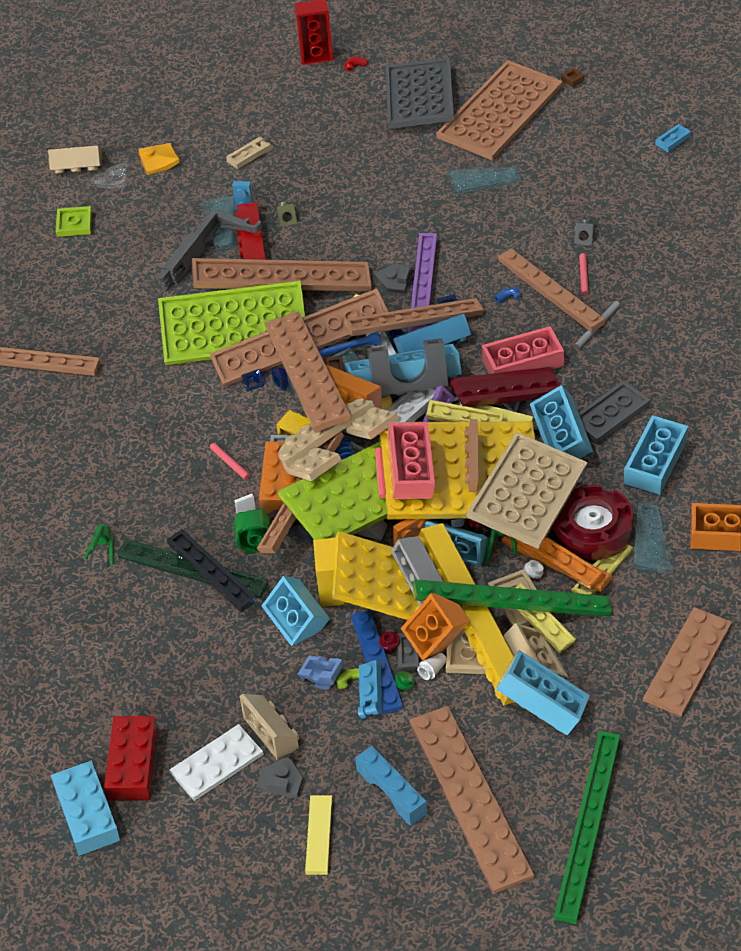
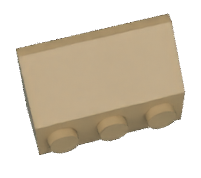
(75, 159)
(534, 645)
(268, 725)

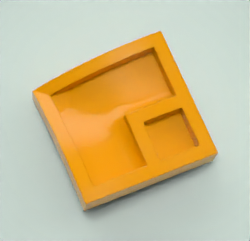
(158, 158)

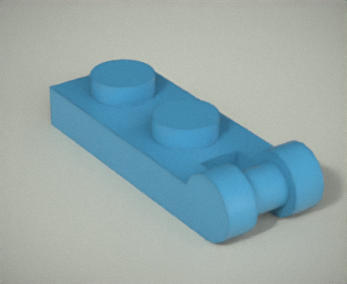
(370, 689)

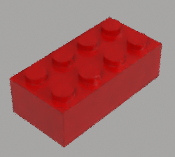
(313, 31)
(131, 758)

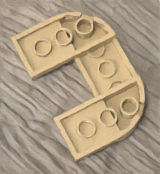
(300, 451)

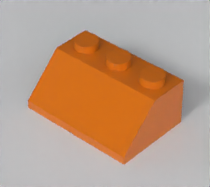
(434, 625)

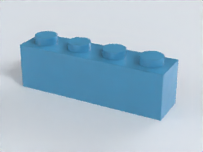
(448, 330)

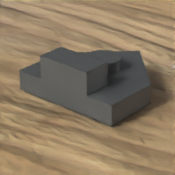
(394, 278)
(280, 778)

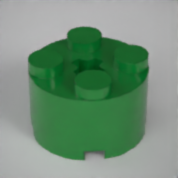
(250, 529)

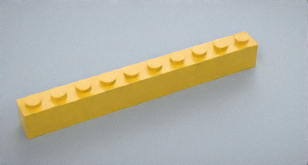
(482, 629)

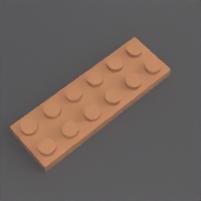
(687, 661)

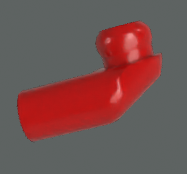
(354, 61)

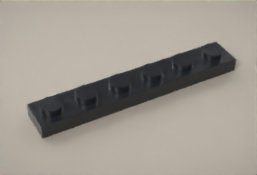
(212, 570)

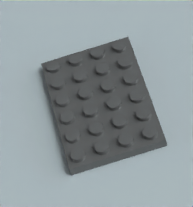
(419, 93)

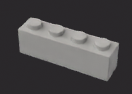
(414, 561)

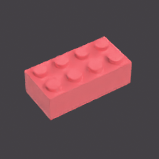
(524, 352)
(410, 460)

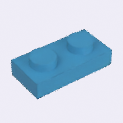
(673, 138)
(242, 192)

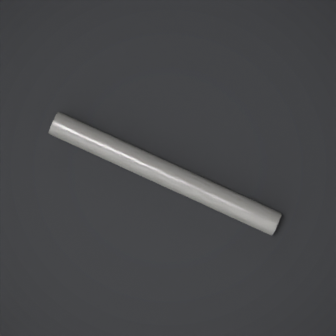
(588, 334)

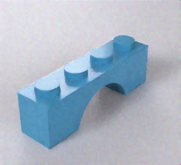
(405, 798)

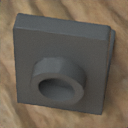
(584, 225)

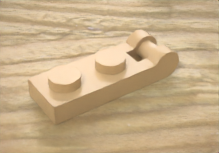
(249, 152)

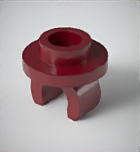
(389, 641)

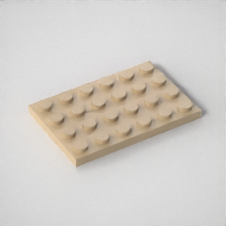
(527, 490)

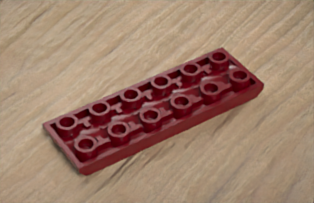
(504, 386)

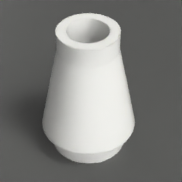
(430, 667)

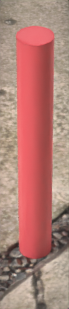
(583, 273)
(231, 462)
(380, 473)

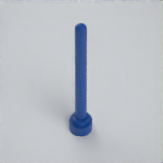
(373, 338)

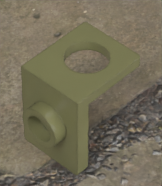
(284, 207)

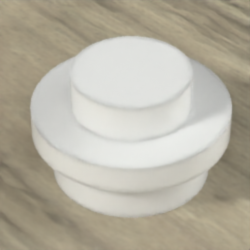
(534, 569)

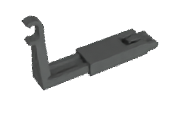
(195, 242)

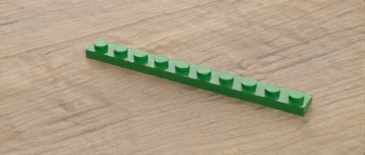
(514, 598)
(587, 828)

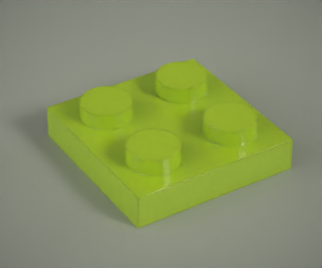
(73, 221)

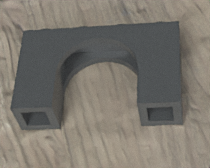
(432, 375)

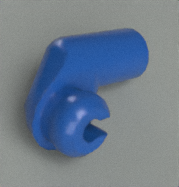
(504, 294)

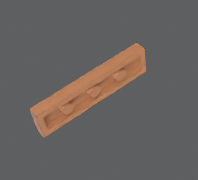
(471, 461)

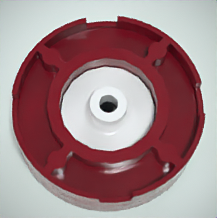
(595, 523)

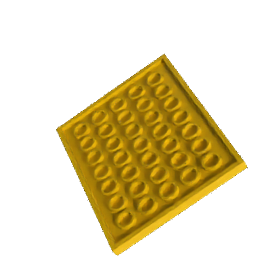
(447, 444)

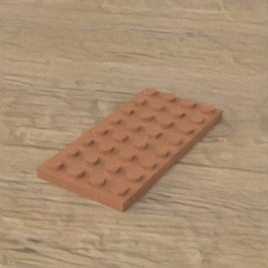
(499, 110)

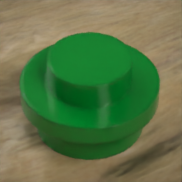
(404, 680)

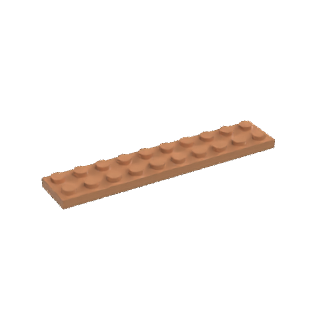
(311, 274)
(324, 327)
(307, 372)
(471, 800)

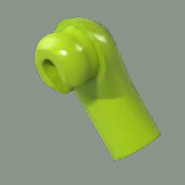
(346, 675)

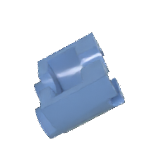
(321, 671)

